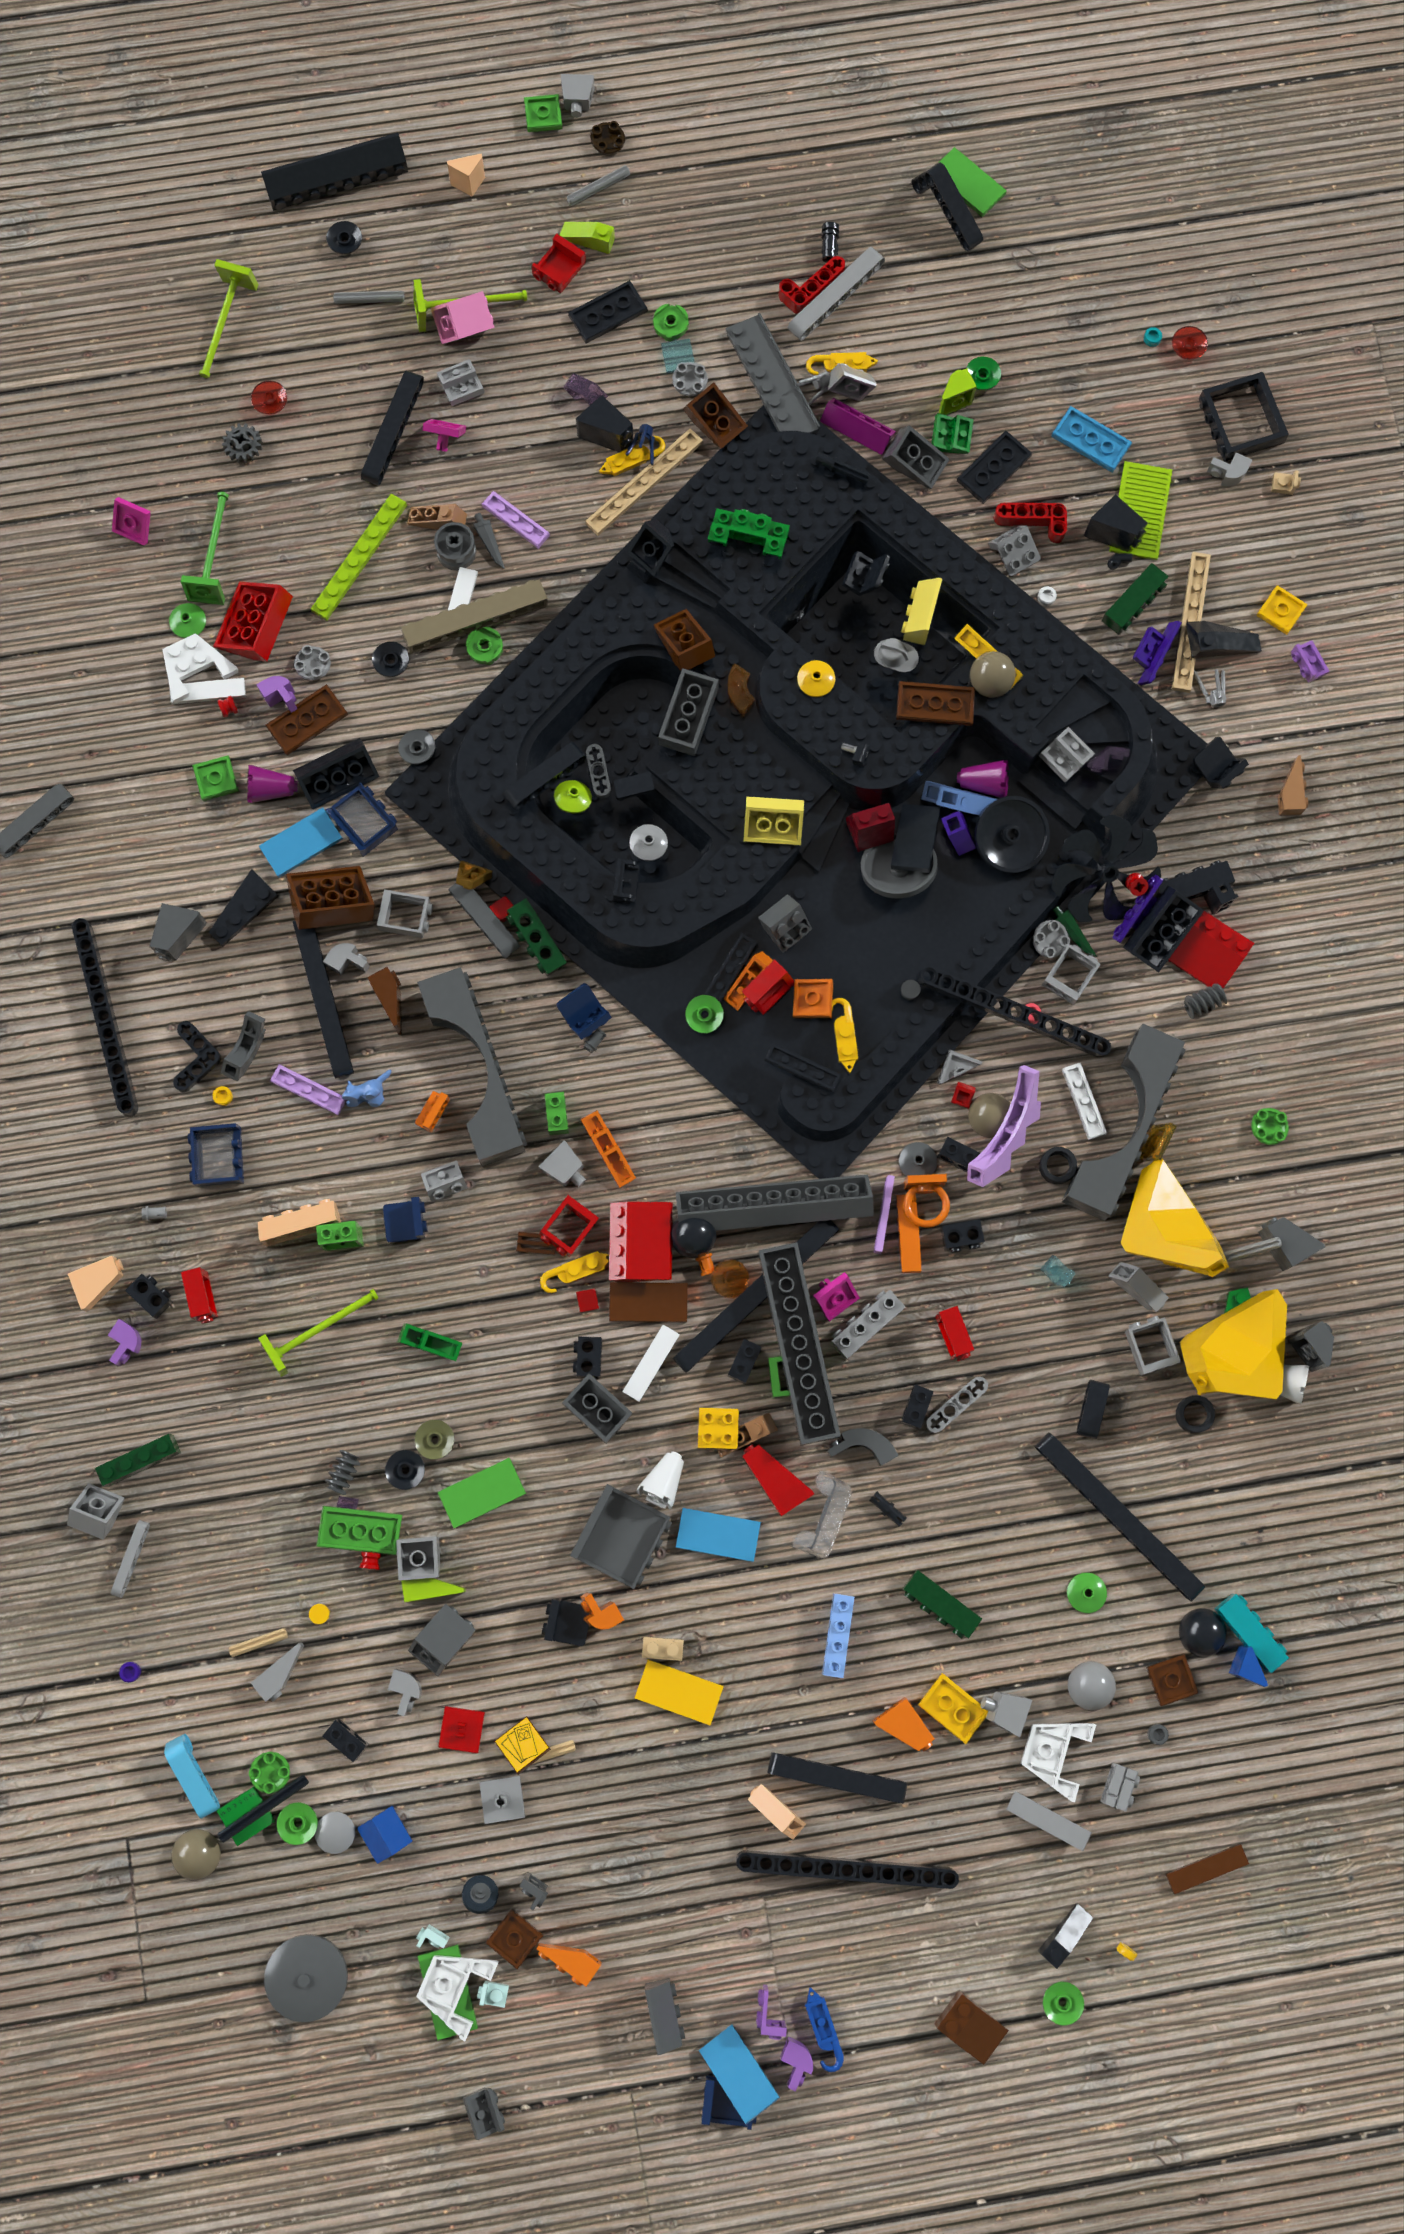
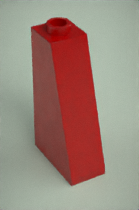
(777, 1481)

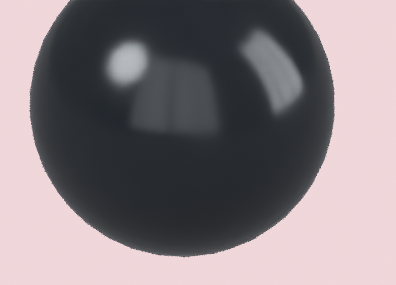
(693, 1237)
(1202, 1632)

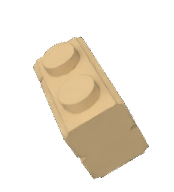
(662, 1648)

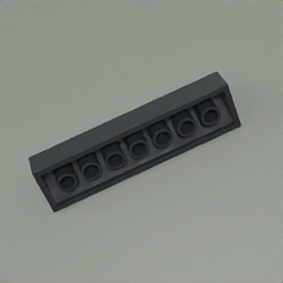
(335, 171)

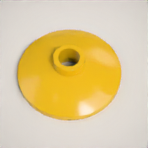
(816, 686)

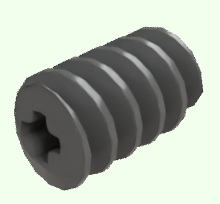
(1204, 999)
(342, 1472)

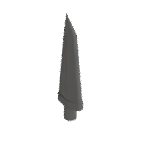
(485, 532)

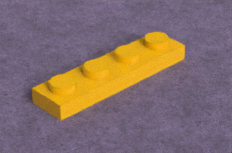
(977, 645)

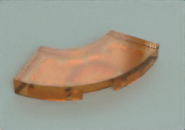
(738, 689)

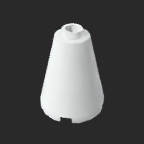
(1294, 1382)
(663, 1480)

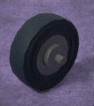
(480, 1894)

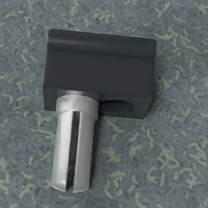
(860, 753)

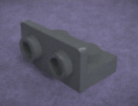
(534, 1887)

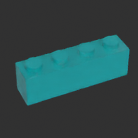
(1250, 1632)

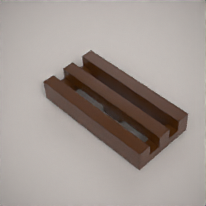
(535, 1243)

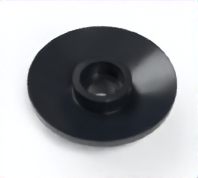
(344, 231)
(390, 651)
(395, 1465)

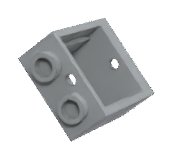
(385, 910)
(1061, 989)
(1167, 1338)

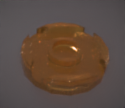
(729, 1278)

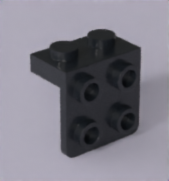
(865, 573)
(1219, 764)
(565, 1623)

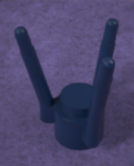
(644, 436)

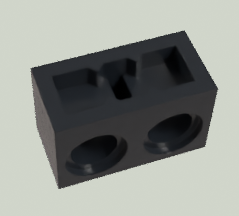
(957, 1154)
(961, 1230)
(146, 1299)
(593, 1357)
(744, 1361)
(917, 1407)
(345, 1740)

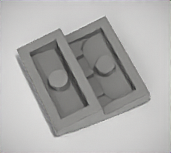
(460, 382)
(1066, 754)

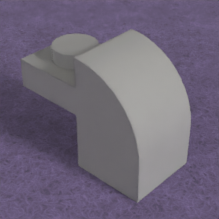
(1230, 473)
(343, 955)
(409, 1686)

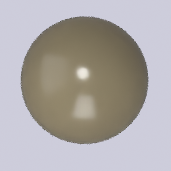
(992, 674)
(988, 1113)
(196, 1854)

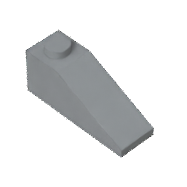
(275, 1678)

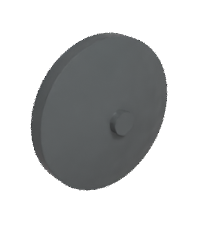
(889, 882)
(306, 1978)

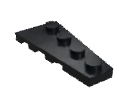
(244, 906)

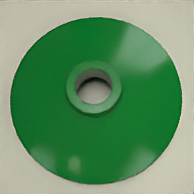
(987, 367)

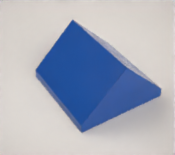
(1247, 1666)
(384, 1834)

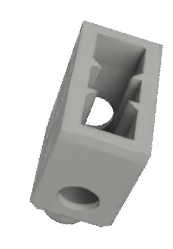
(577, 92)
(563, 1166)
(1007, 1711)

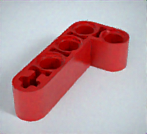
(829, 271)
(1031, 519)

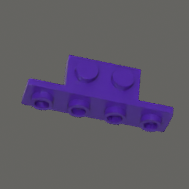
(1153, 650)
(1142, 906)

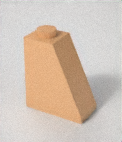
(95, 1281)
(776, 1811)

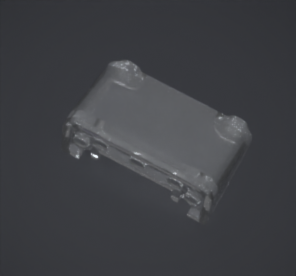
(838, 1497)

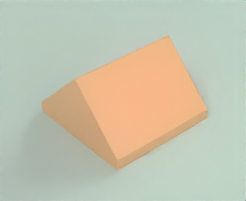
(466, 173)

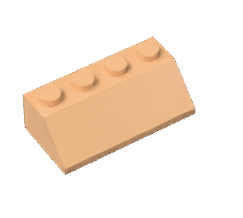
(297, 1223)

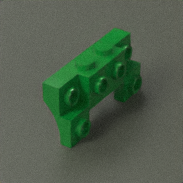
(749, 528)

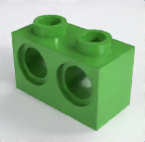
(556, 1113)

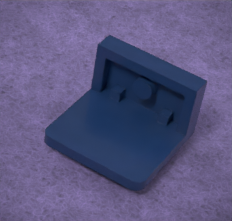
(583, 1011)
(405, 1220)

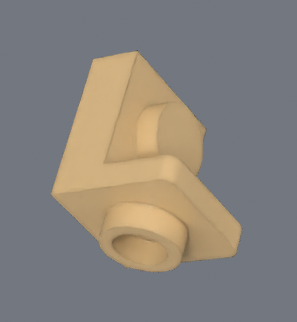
(1285, 483)

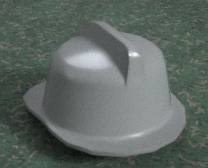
(896, 655)

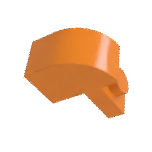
(602, 1617)

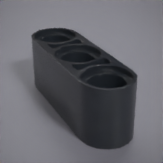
(1093, 1409)

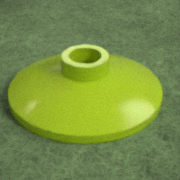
(572, 802)

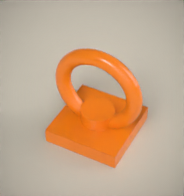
(924, 1185)

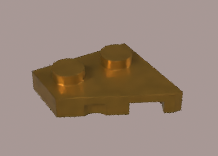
(472, 875)

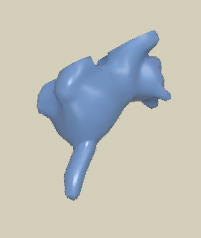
(368, 1092)

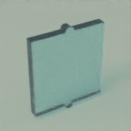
(675, 353)

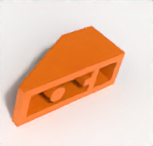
(751, 971)

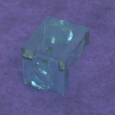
(1057, 1272)

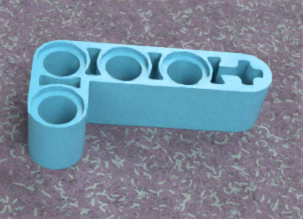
(190, 1776)

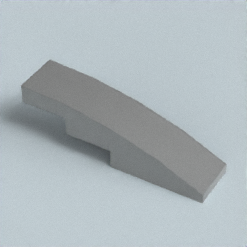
(1049, 1821)

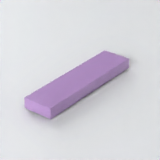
(515, 519)
(308, 1089)
(884, 1212)

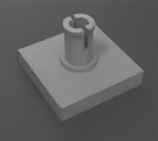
(502, 1799)

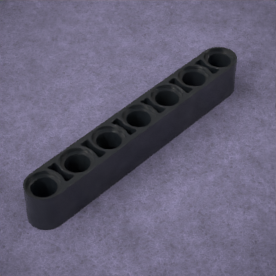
(392, 428)
(837, 1777)

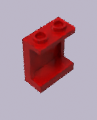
(559, 264)

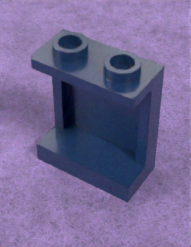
(718, 2107)

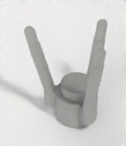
(819, 381)
(1217, 696)

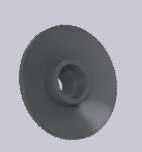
(413, 740)
(910, 1166)

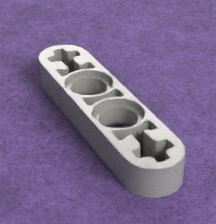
(956, 1404)
(130, 1559)

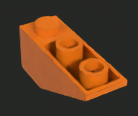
(575, 1961)

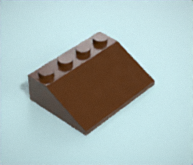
(330, 897)

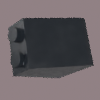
(605, 426)
(1116, 525)

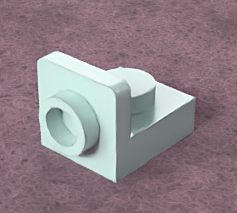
(435, 1937)
(493, 1994)

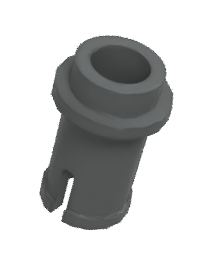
(594, 1040)

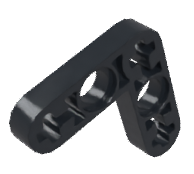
(202, 1054)

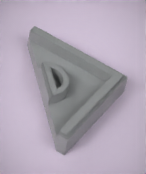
(955, 1065)

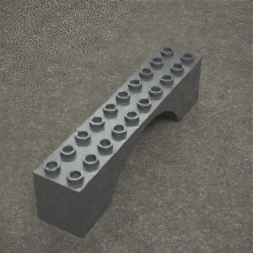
(453, 1007)
(1150, 1065)

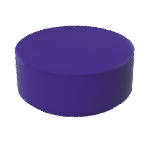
(130, 1672)

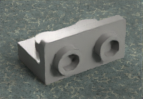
(444, 1181)

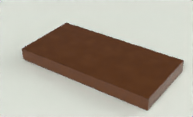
(935, 703)
(310, 719)
(648, 1302)

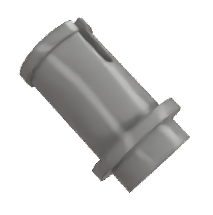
(154, 1213)

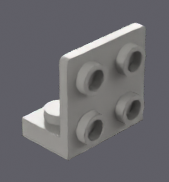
(1016, 549)

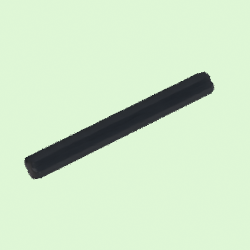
(263, 1808)

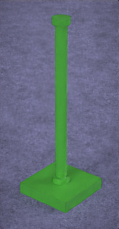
(204, 588)

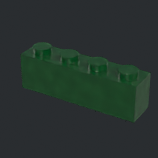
(1135, 598)
(137, 1460)
(942, 1604)

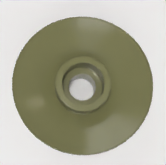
(424, 1437)

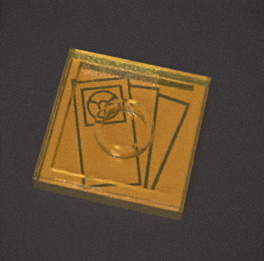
(1157, 1142)

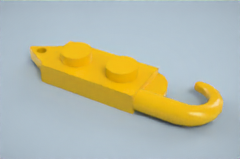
(856, 360)
(621, 462)
(845, 1036)
(576, 1269)

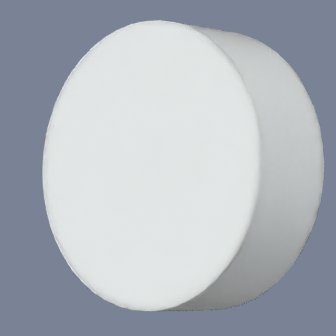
(1046, 596)

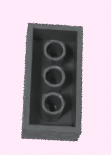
(688, 712)

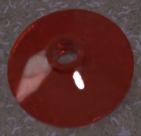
(1189, 336)
(265, 391)

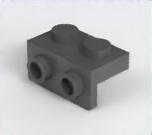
(484, 2113)

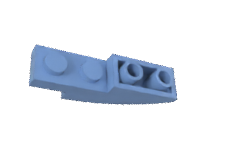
(955, 798)

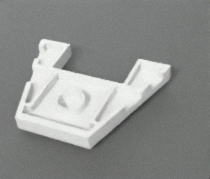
(189, 658)
(1047, 1750)
(445, 1984)

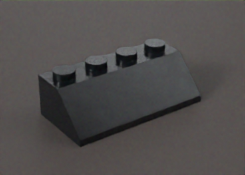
(336, 773)
(1163, 928)

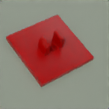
(461, 1729)

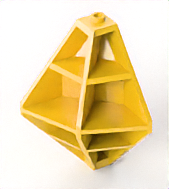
(1169, 1226)
(1240, 1349)

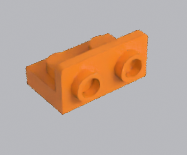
(432, 1111)

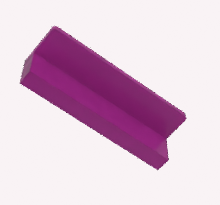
(857, 426)

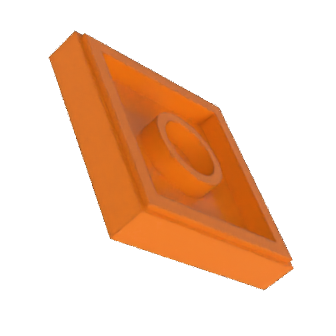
(813, 998)

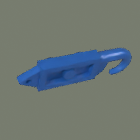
(824, 2029)

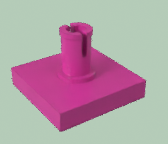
(444, 430)
(131, 521)
(836, 1296)

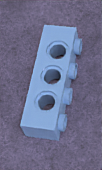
(838, 1635)

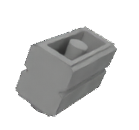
(1120, 1787)

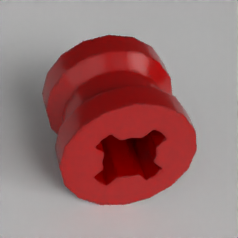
(227, 706)
(1132, 884)
(370, 1560)

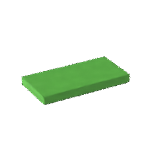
(974, 184)
(481, 1493)
(359, 1530)
(464, 2007)

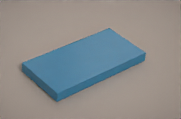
(1091, 439)
(300, 842)
(718, 1534)
(739, 2074)

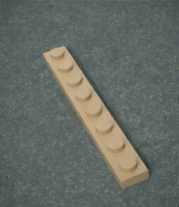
(644, 482)
(1191, 612)

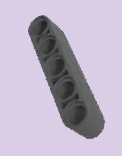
(34, 819)
(485, 920)

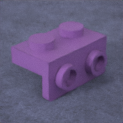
(1310, 661)

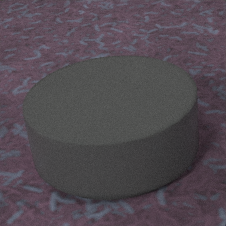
(910, 989)
(1157, 1734)

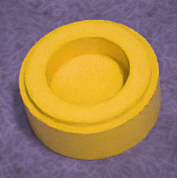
(222, 1096)
(319, 1613)
(1126, 1951)

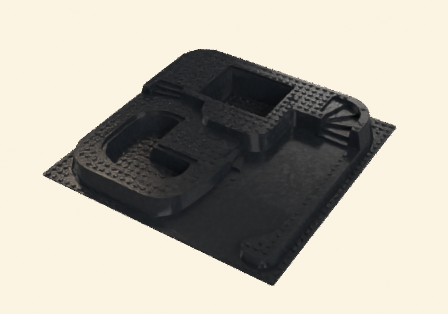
(609, 683)

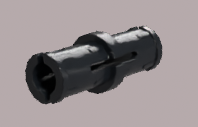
(888, 1509)

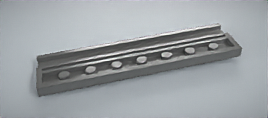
(771, 376)

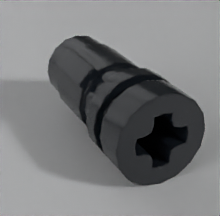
(830, 235)

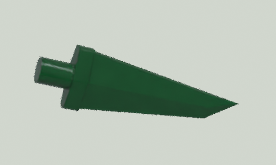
(1073, 929)

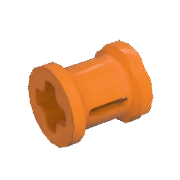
(706, 1264)

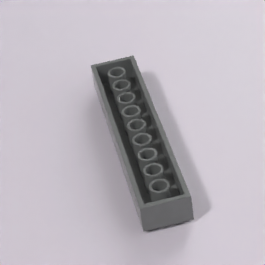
(779, 1202)
(799, 1344)

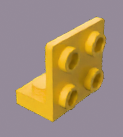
(718, 1428)

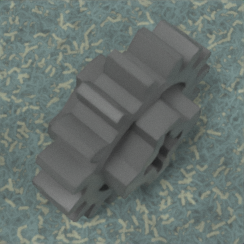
(240, 441)

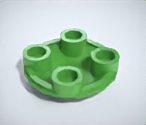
(1270, 1126)
(269, 1772)

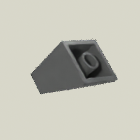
(175, 931)
(1296, 1242)
(441, 1639)

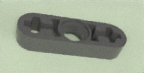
(596, 785)

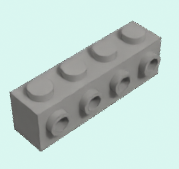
(868, 1324)

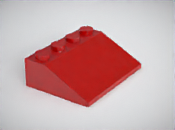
(253, 620)
(1211, 951)
(640, 1241)

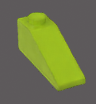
(590, 235)
(428, 1588)

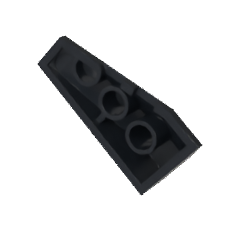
(1213, 640)

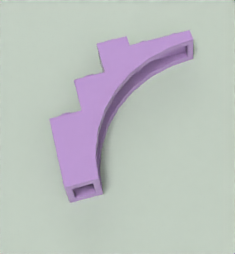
(1011, 1135)

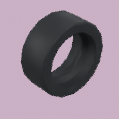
(1058, 1151)
(1208, 1407)

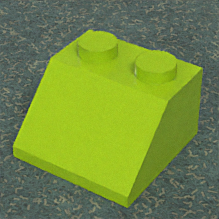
(958, 392)

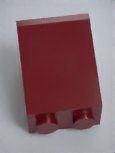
(872, 827)

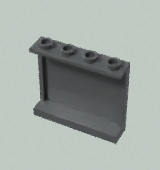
(621, 1537)

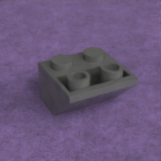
(785, 923)

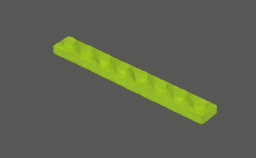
(358, 557)

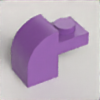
(277, 689)
(129, 1341)
(799, 2056)

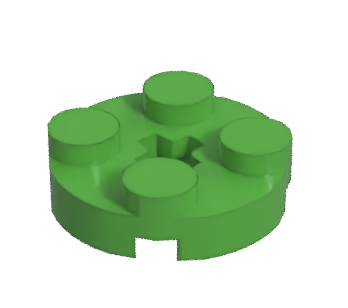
(667, 330)
(475, 650)

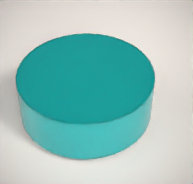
(1152, 337)

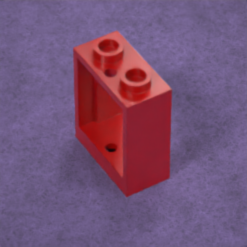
(768, 987)
(578, 1210)
(199, 1295)
(954, 1333)

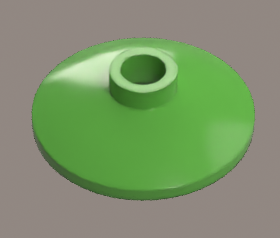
(186, 628)
(697, 1006)
(1077, 1588)
(286, 1823)
(1071, 2010)

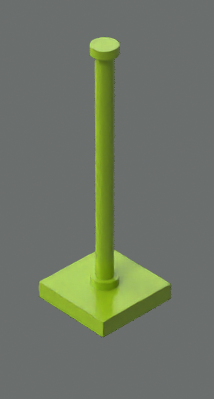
(235, 276)
(422, 305)
(276, 1353)

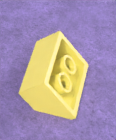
(921, 610)
(773, 820)

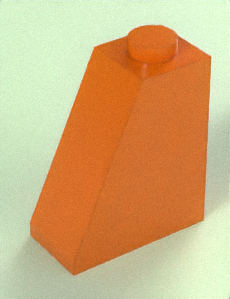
(905, 1725)

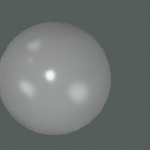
(1091, 1685)

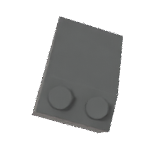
(915, 457)

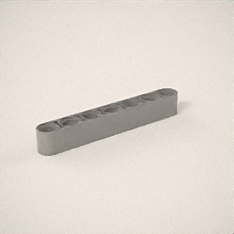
(836, 293)

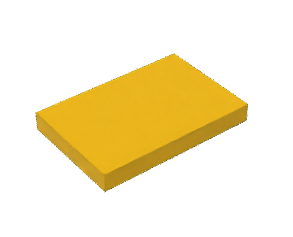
(953, 1708)

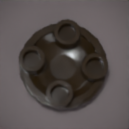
(607, 137)

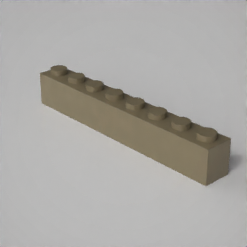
(475, 615)

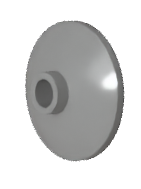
(645, 850)

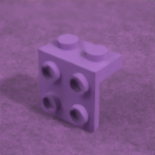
(773, 2028)

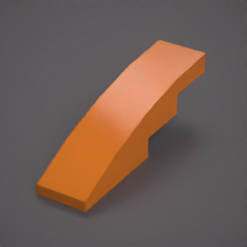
(608, 1148)
(908, 1238)

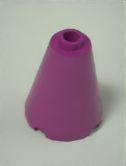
(986, 778)
(268, 784)

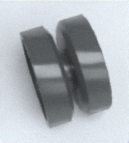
(455, 546)

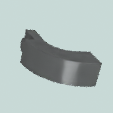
(246, 1047)
(870, 1439)

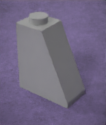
(1139, 1286)

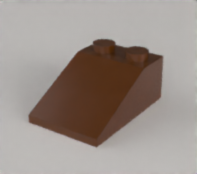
(715, 416)
(685, 640)
(387, 990)
(970, 2027)

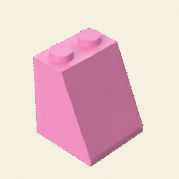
(462, 317)

